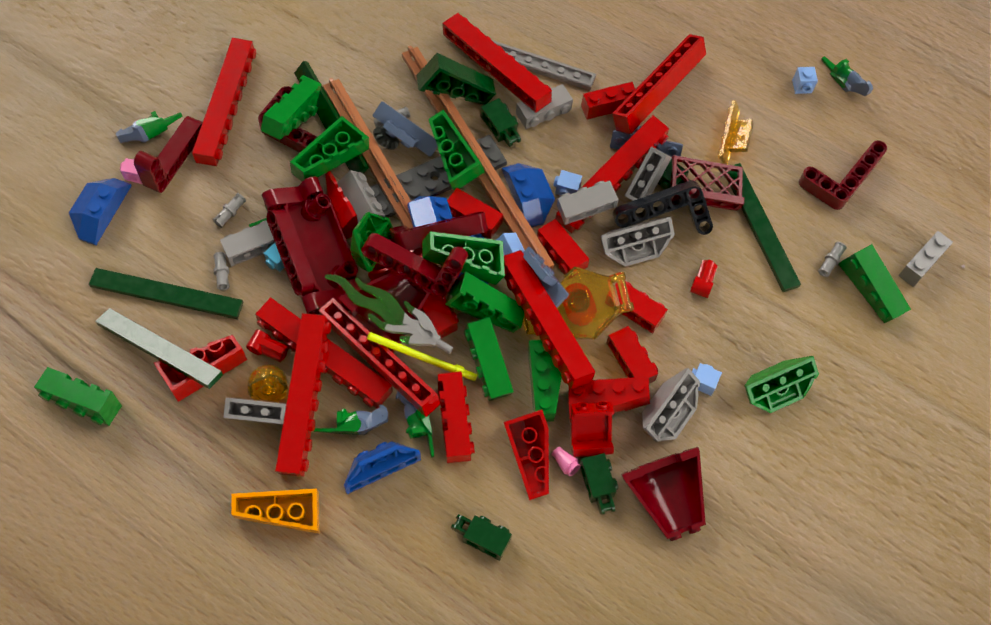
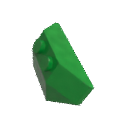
(367, 225)
(781, 383)

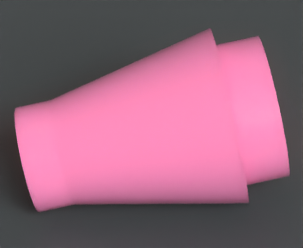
(567, 463)

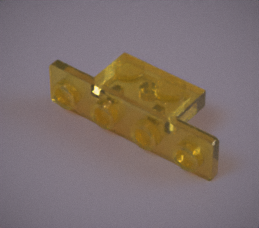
(736, 134)

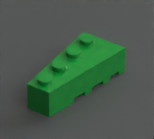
(544, 380)

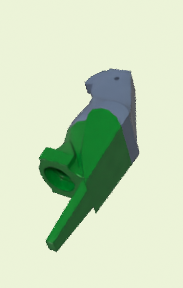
(847, 77)
(146, 128)
(357, 422)
(418, 423)

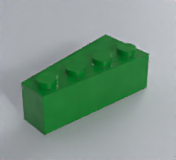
(292, 109)
(329, 150)
(457, 156)
(484, 255)
(875, 283)
(483, 301)
(488, 359)
(77, 395)

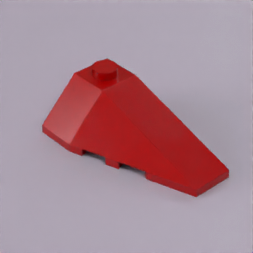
(341, 205)
(531, 449)

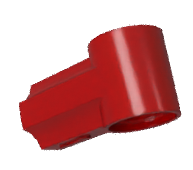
(703, 281)
(262, 343)

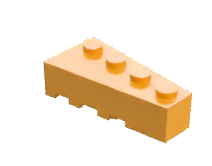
(279, 508)

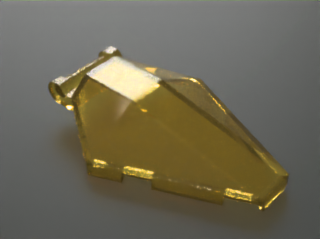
(590, 303)

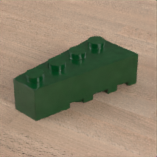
(456, 80)

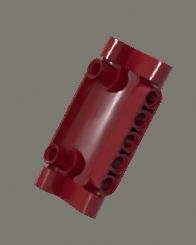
(309, 242)

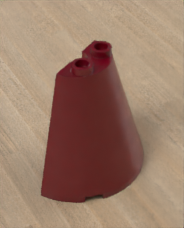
(400, 289)
(671, 492)

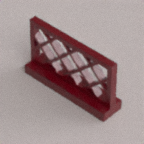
(713, 199)

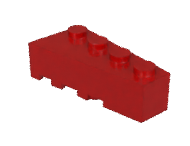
(221, 354)
(621, 392)
(454, 417)

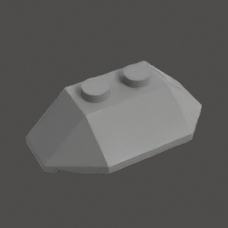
(639, 241)
(671, 406)

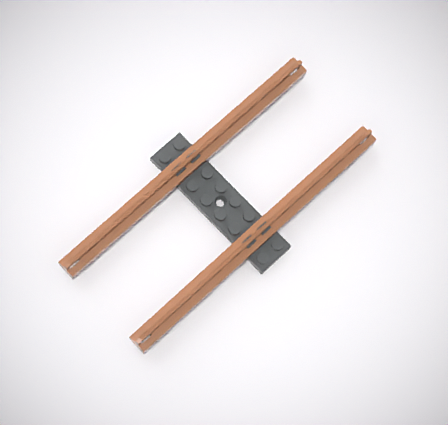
(398, 190)

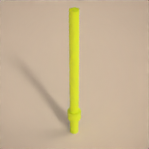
(421, 356)

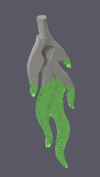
(396, 320)

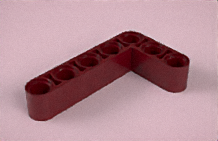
(290, 140)
(160, 170)
(853, 179)
(463, 225)
(414, 267)

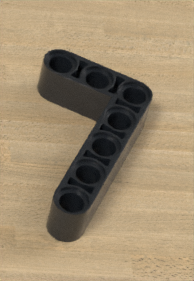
(667, 205)

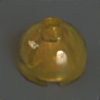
(267, 383)

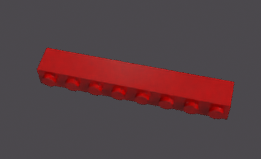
(497, 62)
(659, 84)
(224, 102)
(625, 160)
(547, 321)
(381, 358)
(338, 363)
(302, 395)

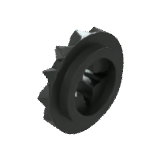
(384, 139)

